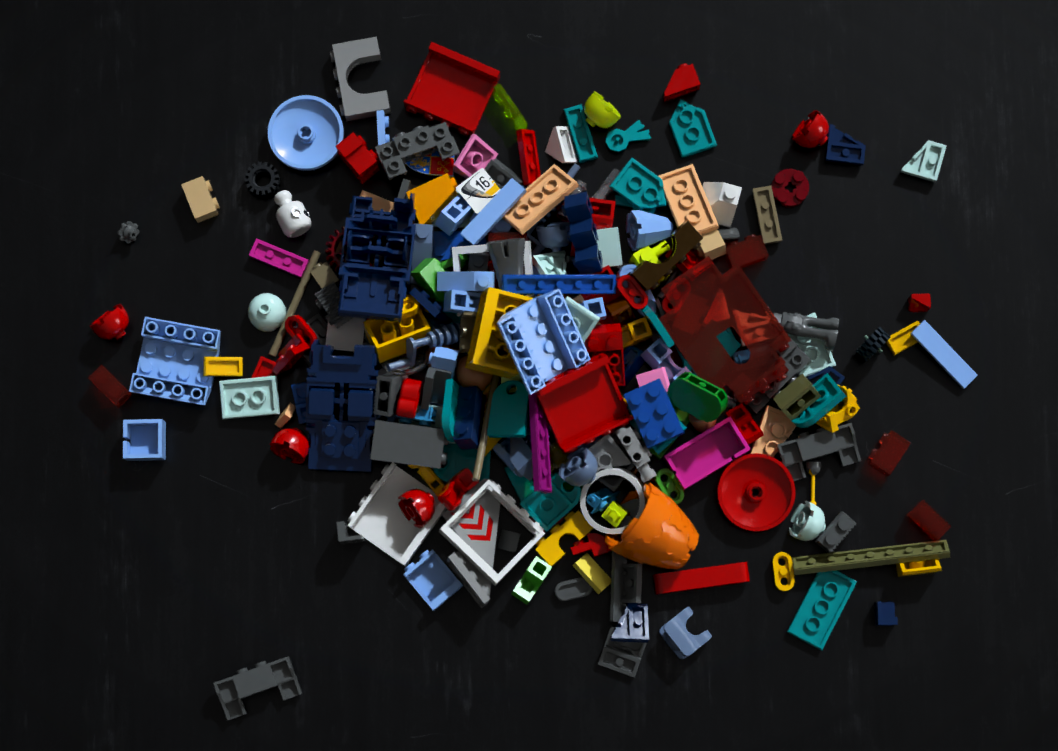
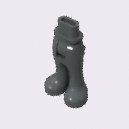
(802, 326)

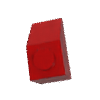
(682, 82)

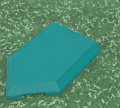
(691, 129)
(639, 186)

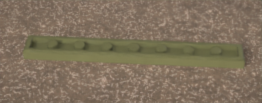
(870, 557)

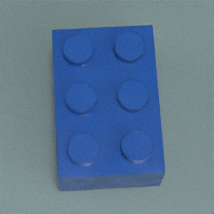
(654, 413)

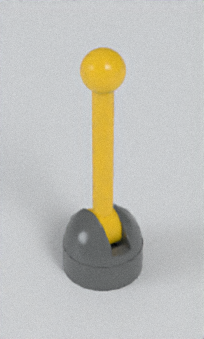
(813, 468)

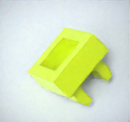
(615, 514)

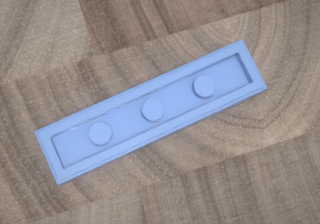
(493, 212)
(943, 354)

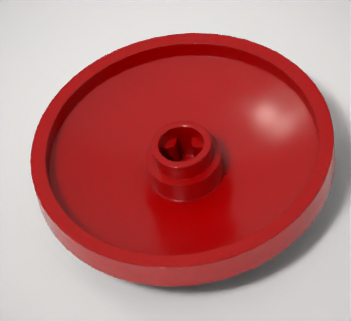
(771, 503)

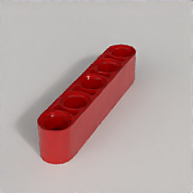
(701, 578)

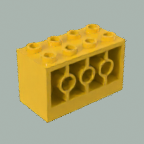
(487, 337)

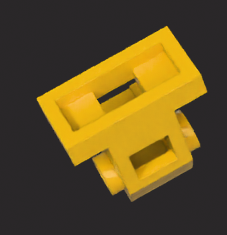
(844, 411)

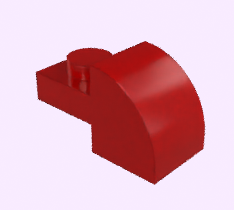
(745, 423)
(595, 543)

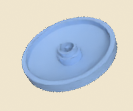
(305, 132)

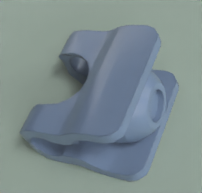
(679, 638)

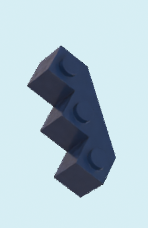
(583, 233)

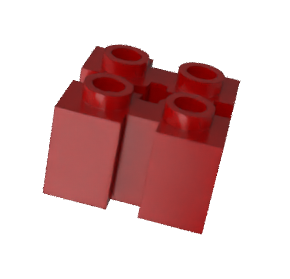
(358, 157)

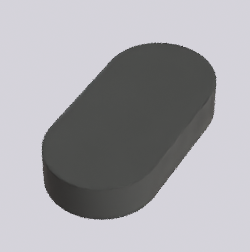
(573, 589)

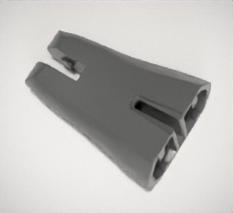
(507, 256)

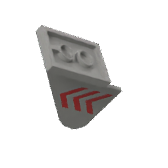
(479, 531)

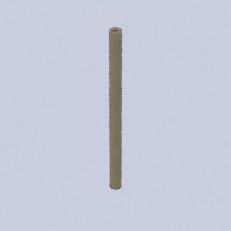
(295, 302)
(483, 437)

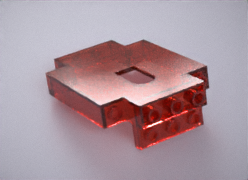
(709, 304)

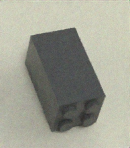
(409, 444)

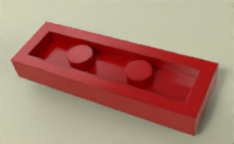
(528, 156)

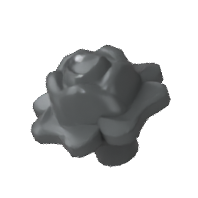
(128, 232)

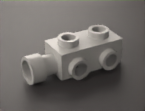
(634, 448)

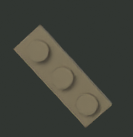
(767, 214)

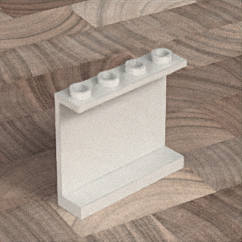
(383, 521)

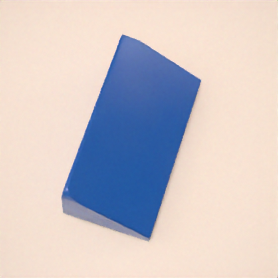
(632, 362)

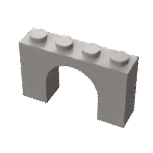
(346, 57)

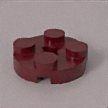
(796, 179)

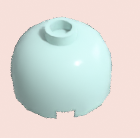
(266, 312)
(808, 522)

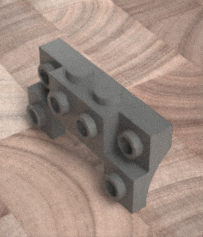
(414, 145)
(796, 362)
(817, 445)
(253, 681)

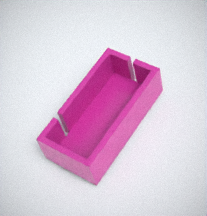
(706, 453)

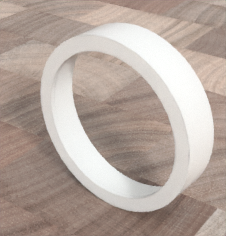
(613, 471)

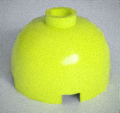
(600, 112)

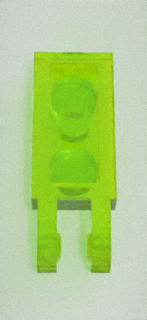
(510, 108)

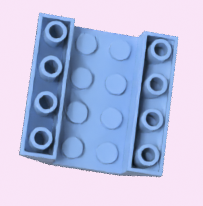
(542, 339)
(173, 361)

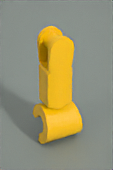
(429, 477)

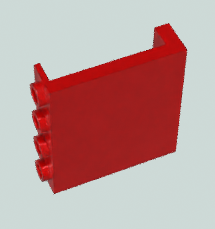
(452, 89)
(583, 404)

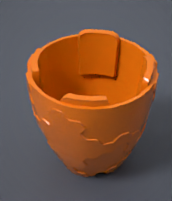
(660, 534)

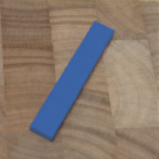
(566, 282)

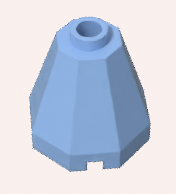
(646, 229)

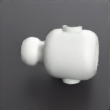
(291, 215)

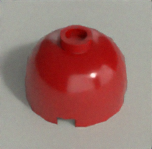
(812, 131)
(111, 323)
(291, 444)
(418, 506)

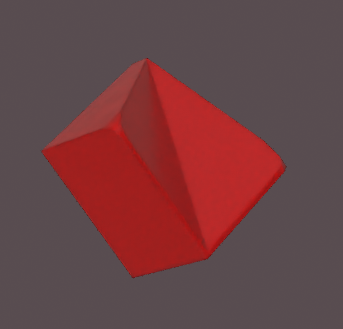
(919, 302)

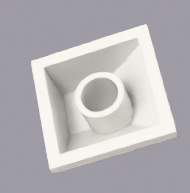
(723, 200)

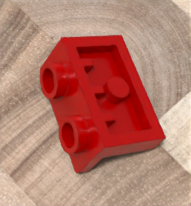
(290, 354)

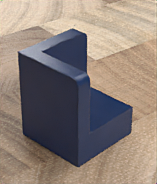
(885, 614)

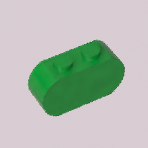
(697, 397)

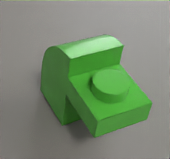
(531, 580)

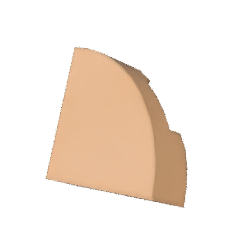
(285, 415)

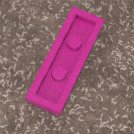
(278, 258)

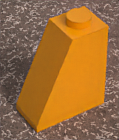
(433, 197)

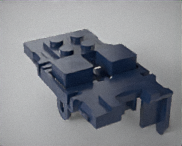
(376, 290)
(340, 441)

